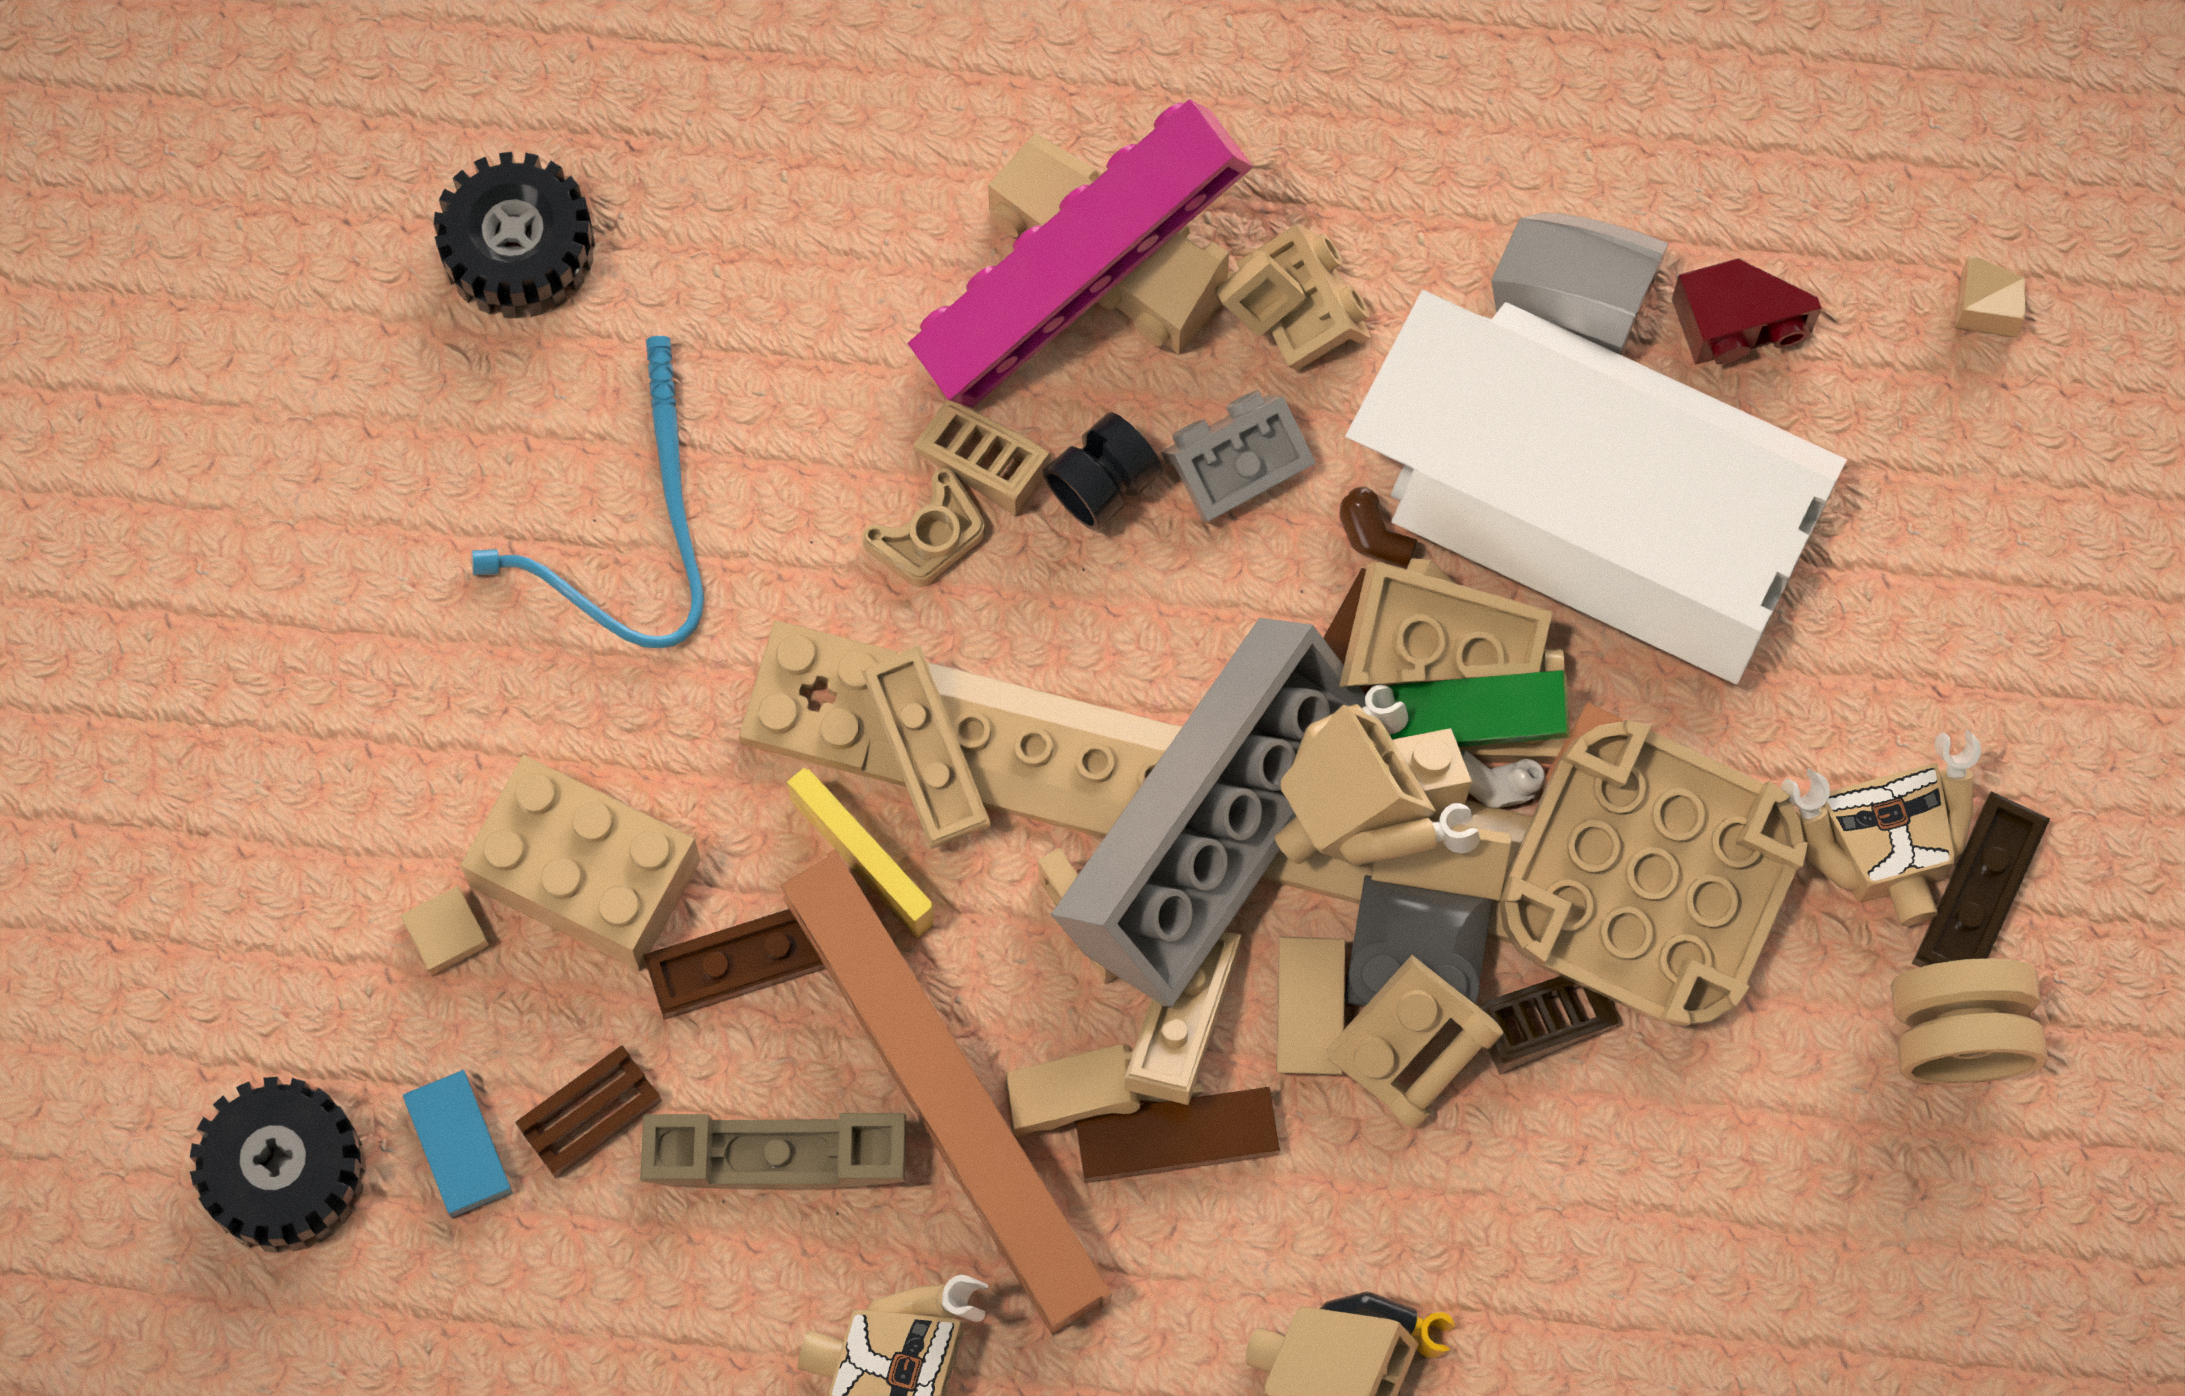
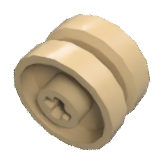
(1968, 1021)

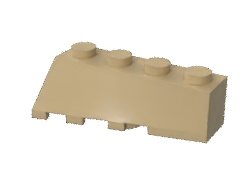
(1165, 295)

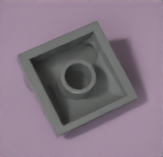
(1432, 925)

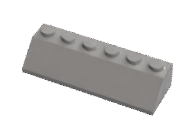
(1205, 815)

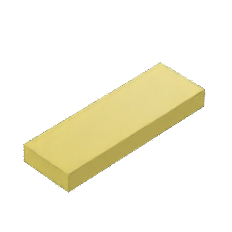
(861, 852)

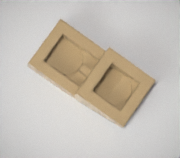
(1309, 1003)

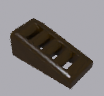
(1511, 1056)

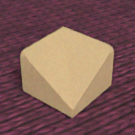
(1990, 299)

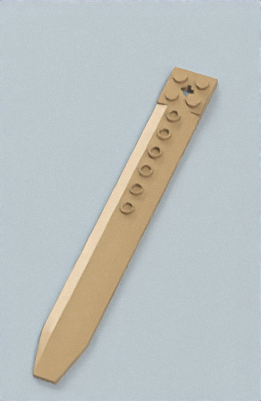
(1022, 746)

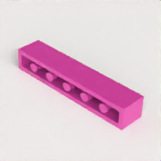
(1079, 252)

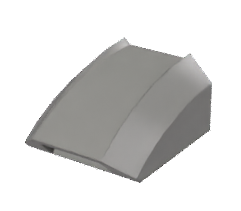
(1579, 274)

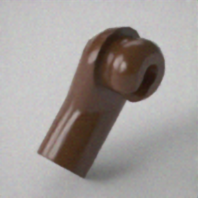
(1368, 532)

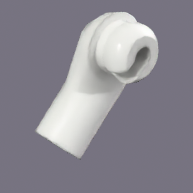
(1503, 784)

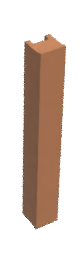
(945, 1094)

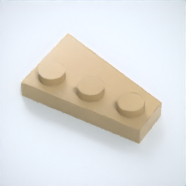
(1438, 631)

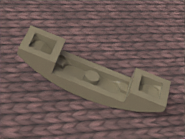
(773, 1153)

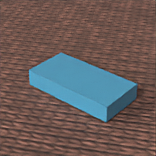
(457, 1144)

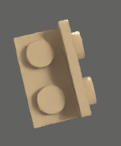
(1330, 310)

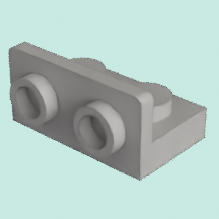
(1238, 454)

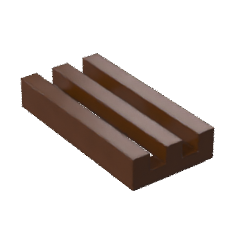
(575, 1090)

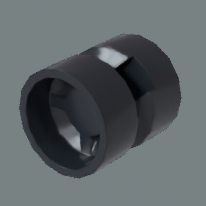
(1096, 477)

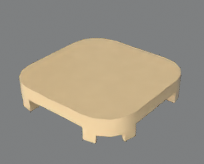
(1651, 874)

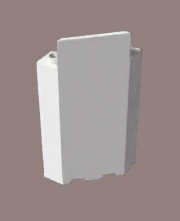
(1594, 478)

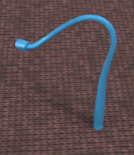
(666, 432)

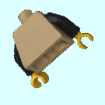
(1346, 1348)

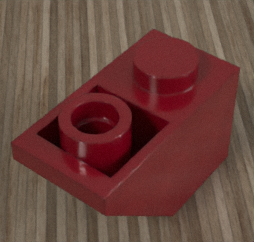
(1740, 308)

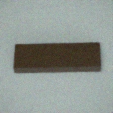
(1983, 883)

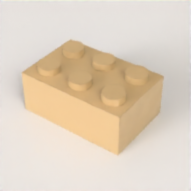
(581, 862)

